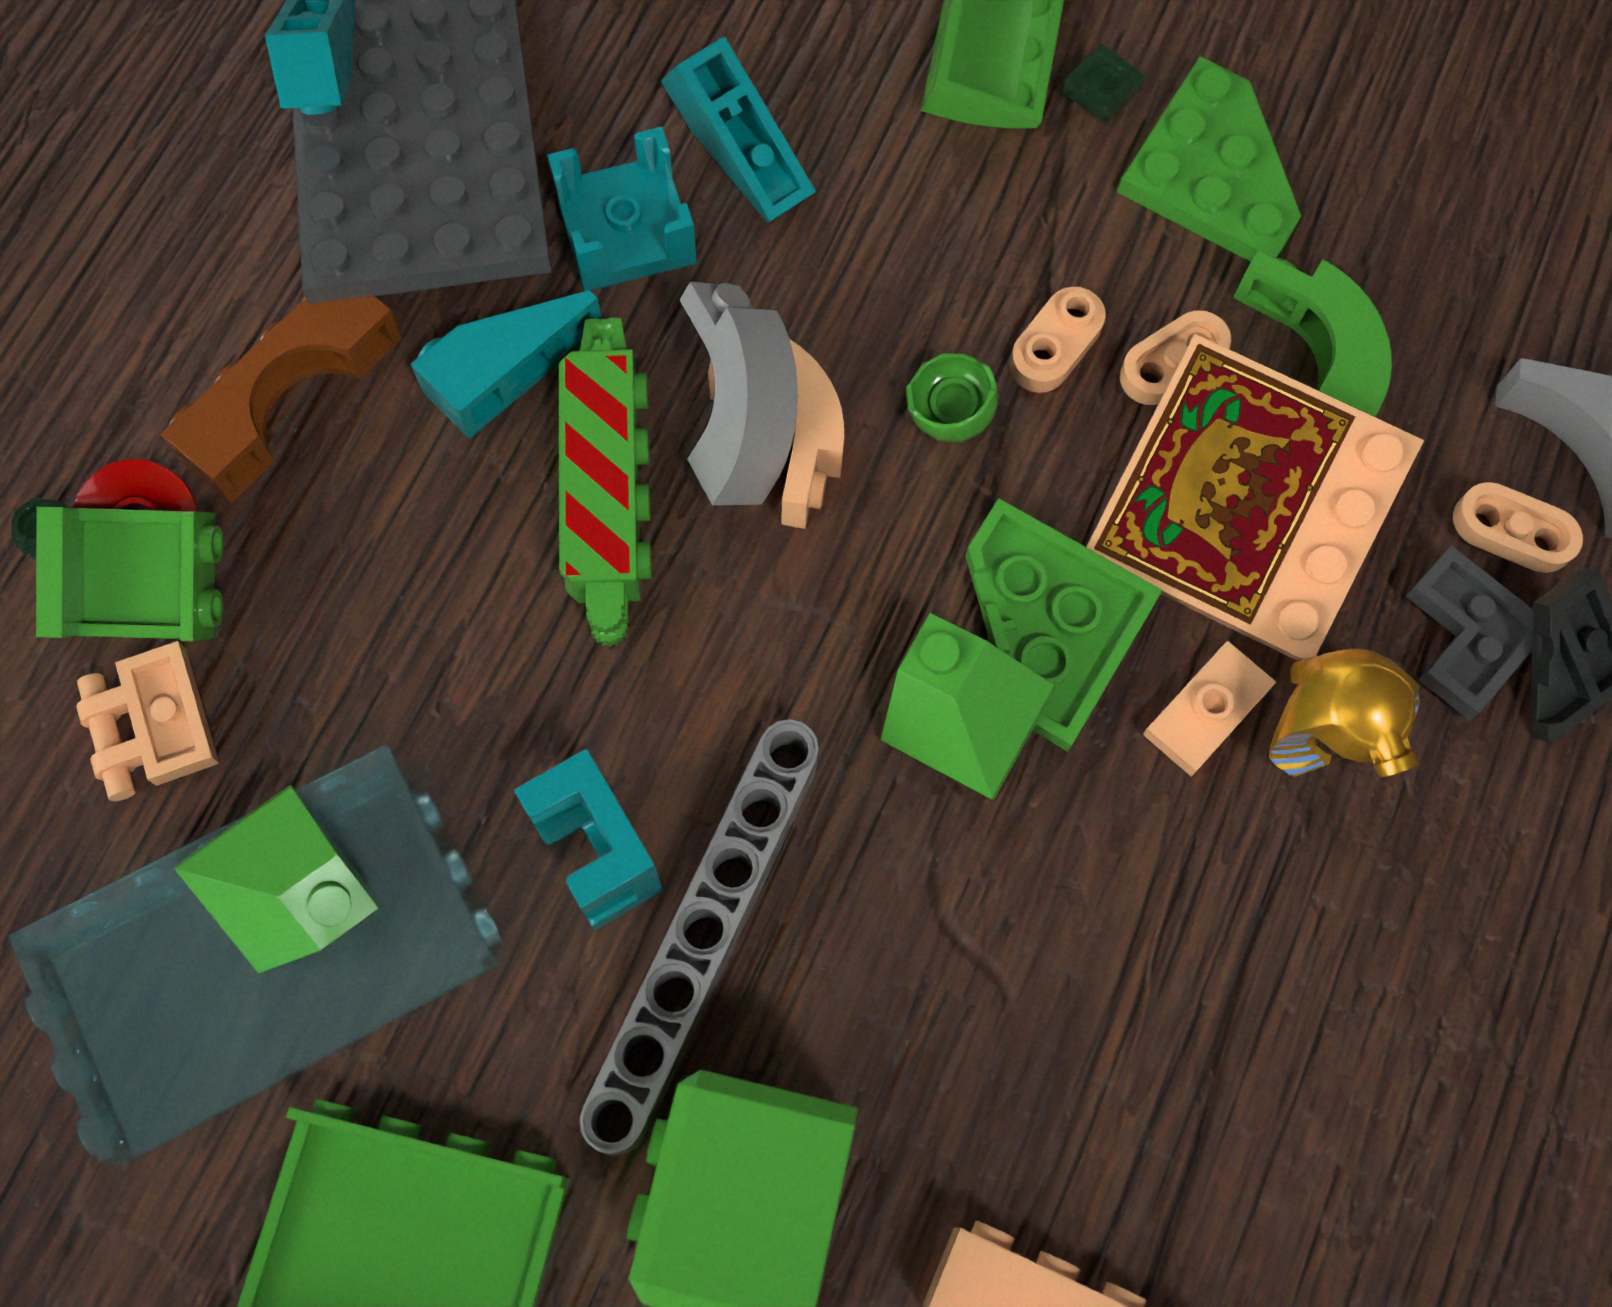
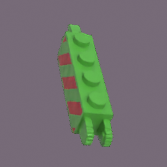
(600, 478)

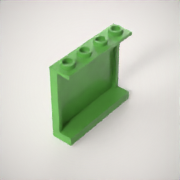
(401, 1220)

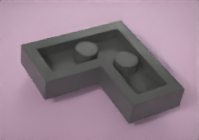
(1489, 630)

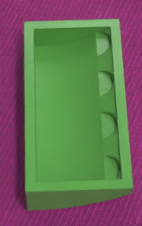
(993, 61)

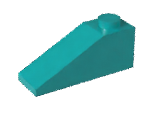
(312, 53)
(737, 129)
(497, 359)

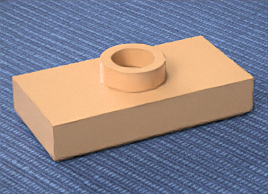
(1209, 708)

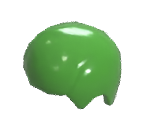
(952, 397)

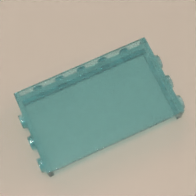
(173, 1023)

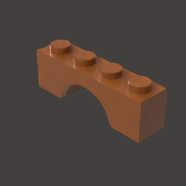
(225, 428)

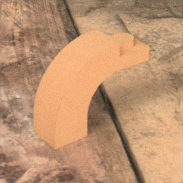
(816, 439)

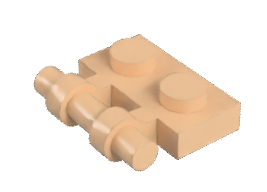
(164, 714)

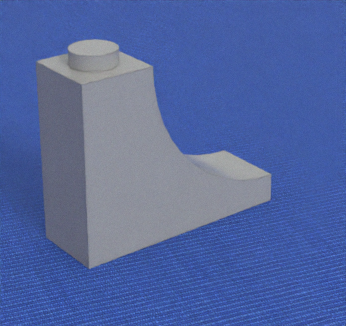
(1574, 408)

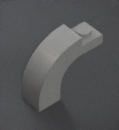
(753, 395)

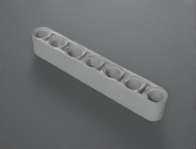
(702, 967)

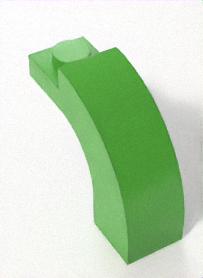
(1334, 322)

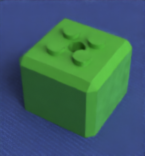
(739, 1196)

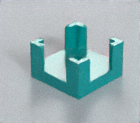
(626, 216)
(576, 798)

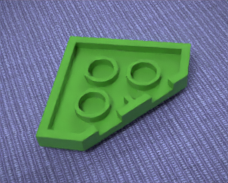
(1216, 166)
(1056, 611)

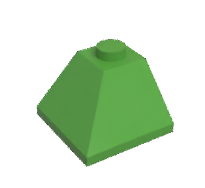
(963, 706)
(278, 883)

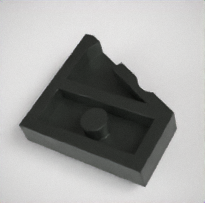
(1570, 654)

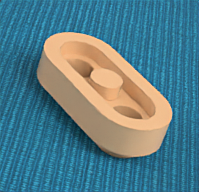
(1060, 335)
(1163, 352)
(1514, 524)

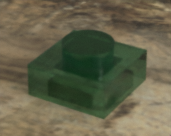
(1103, 83)

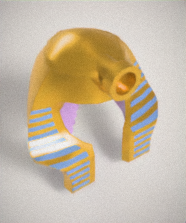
(1354, 706)

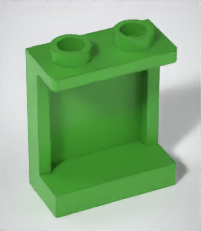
(127, 573)

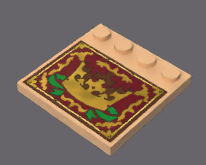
(1254, 498)

